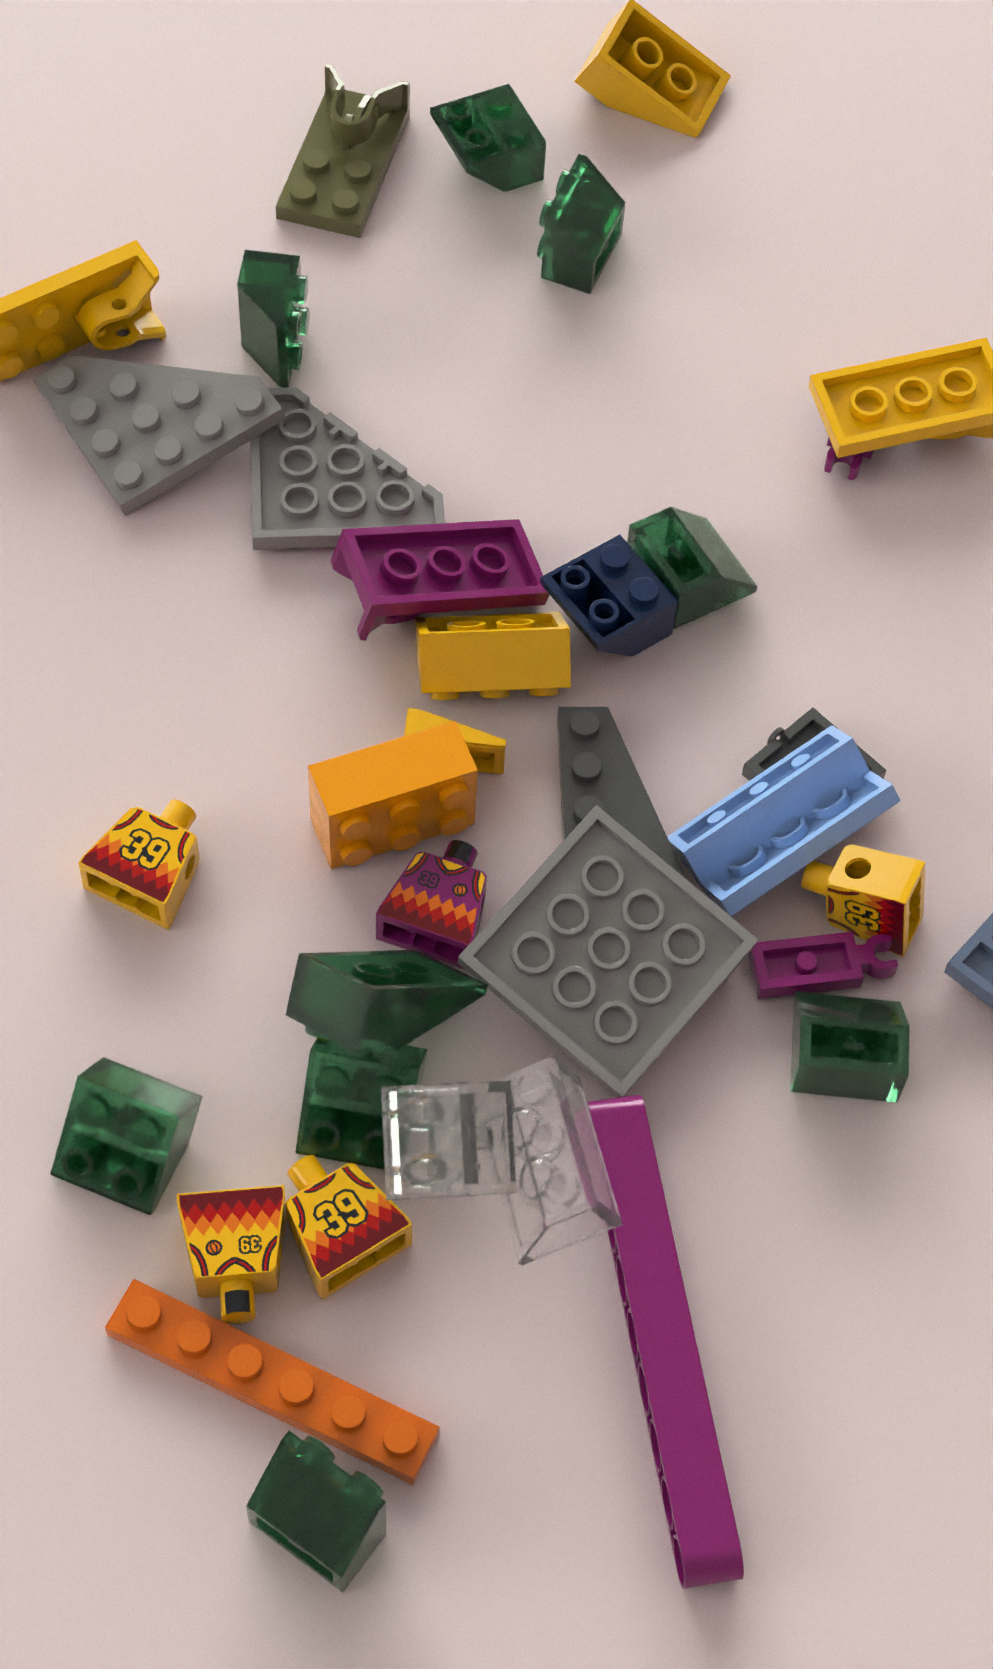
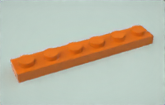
(273, 1381)

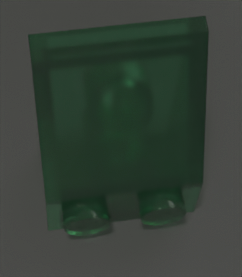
(376, 997)

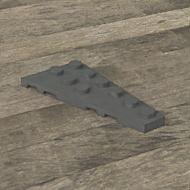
(601, 773)

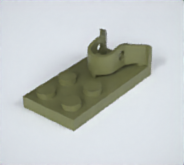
(345, 157)

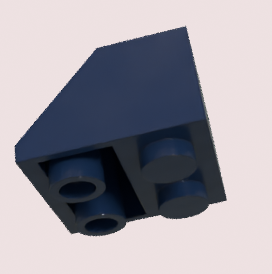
(613, 598)

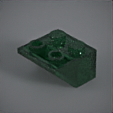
(493, 138)
(580, 227)
(272, 312)
(690, 562)
(849, 1047)
(345, 1104)
(124, 1134)
(318, 1510)

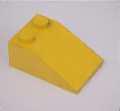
(652, 72)

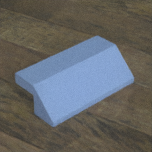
(782, 820)

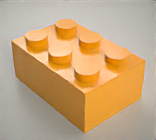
(393, 795)

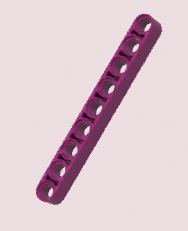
(666, 1352)

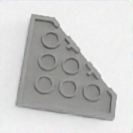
(153, 422)
(320, 478)

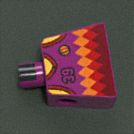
(435, 904)

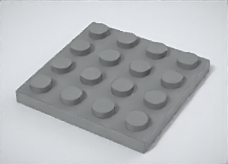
(607, 952)

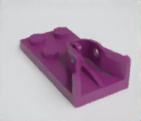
(438, 569)

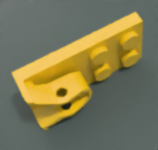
(80, 308)
(908, 398)

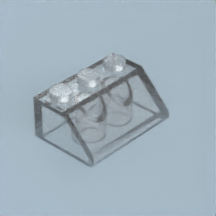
(558, 1164)

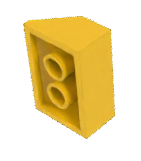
(493, 654)

